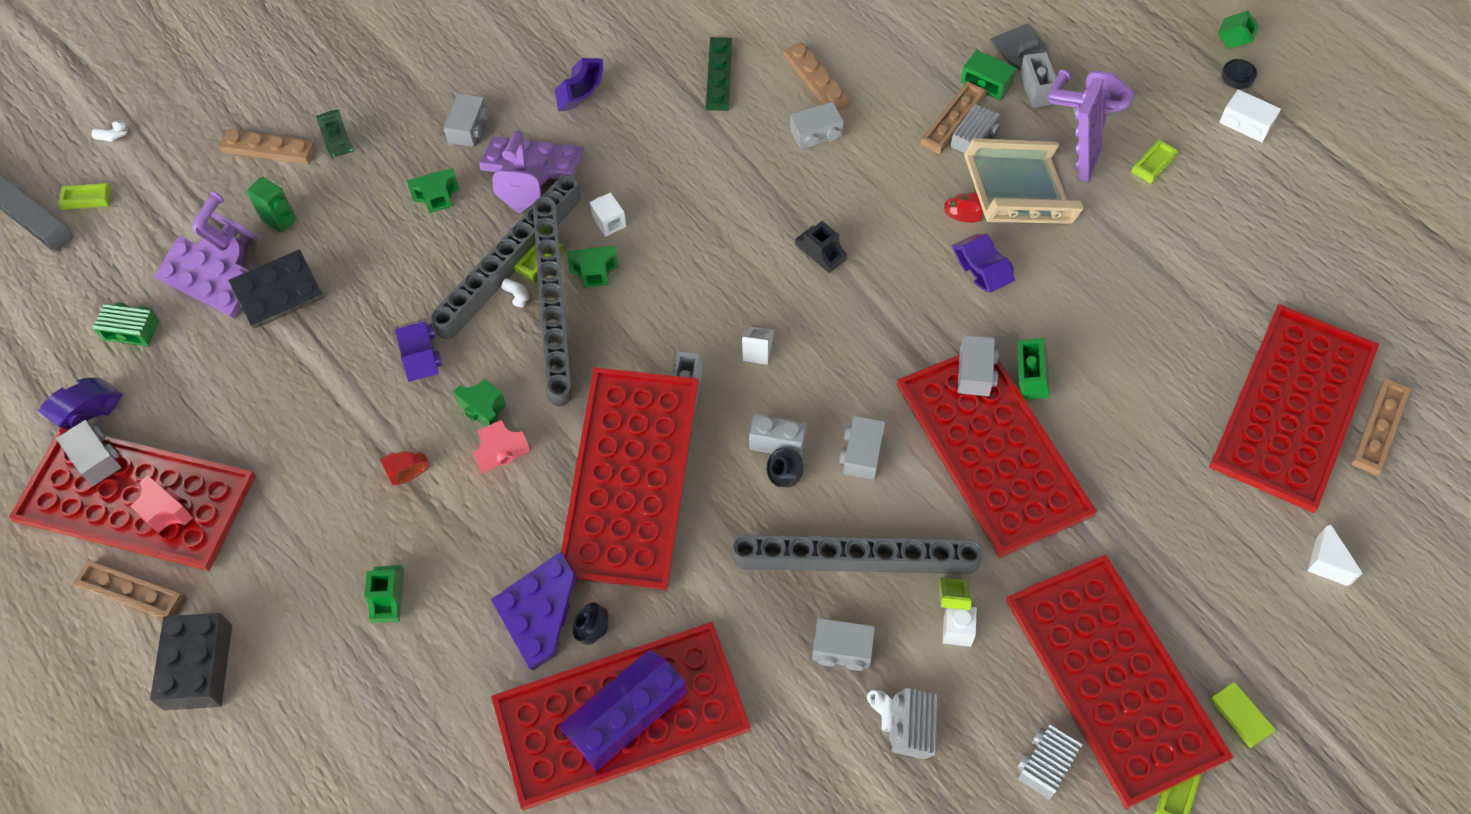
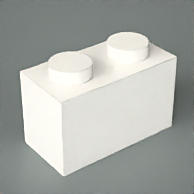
(1250, 115)

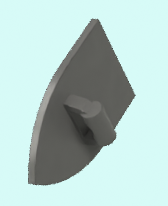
(1017, 43)

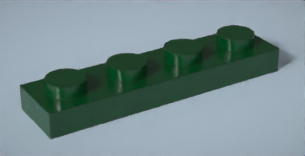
(719, 74)

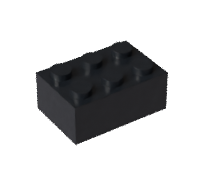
(276, 289)
(191, 661)

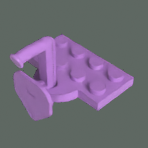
(1102, 95)
(525, 165)
(205, 268)

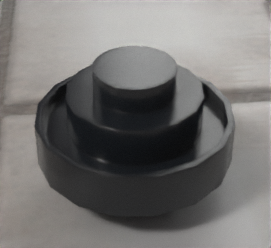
(1239, 73)
(785, 467)
(590, 623)

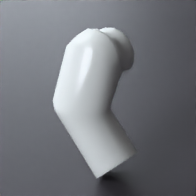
(119, 130)
(518, 290)
(882, 704)

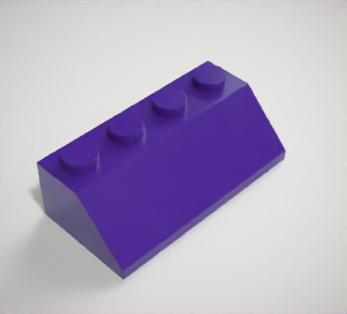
(624, 709)

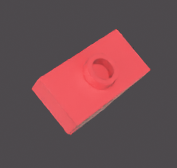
(499, 446)
(159, 506)

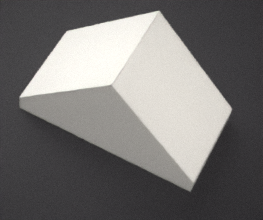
(757, 345)
(1333, 559)

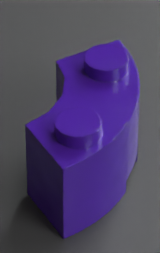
(584, 79)
(984, 262)
(418, 349)
(80, 402)

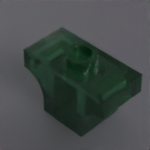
(334, 133)

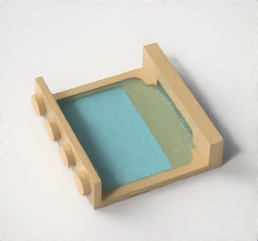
(1019, 182)

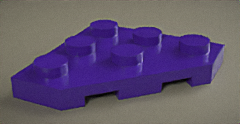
(538, 609)

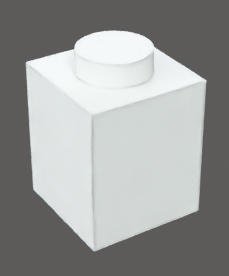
(607, 214)
(959, 626)

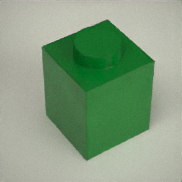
(1238, 29)

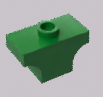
(434, 189)
(593, 264)
(480, 402)
(384, 593)

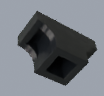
(822, 246)

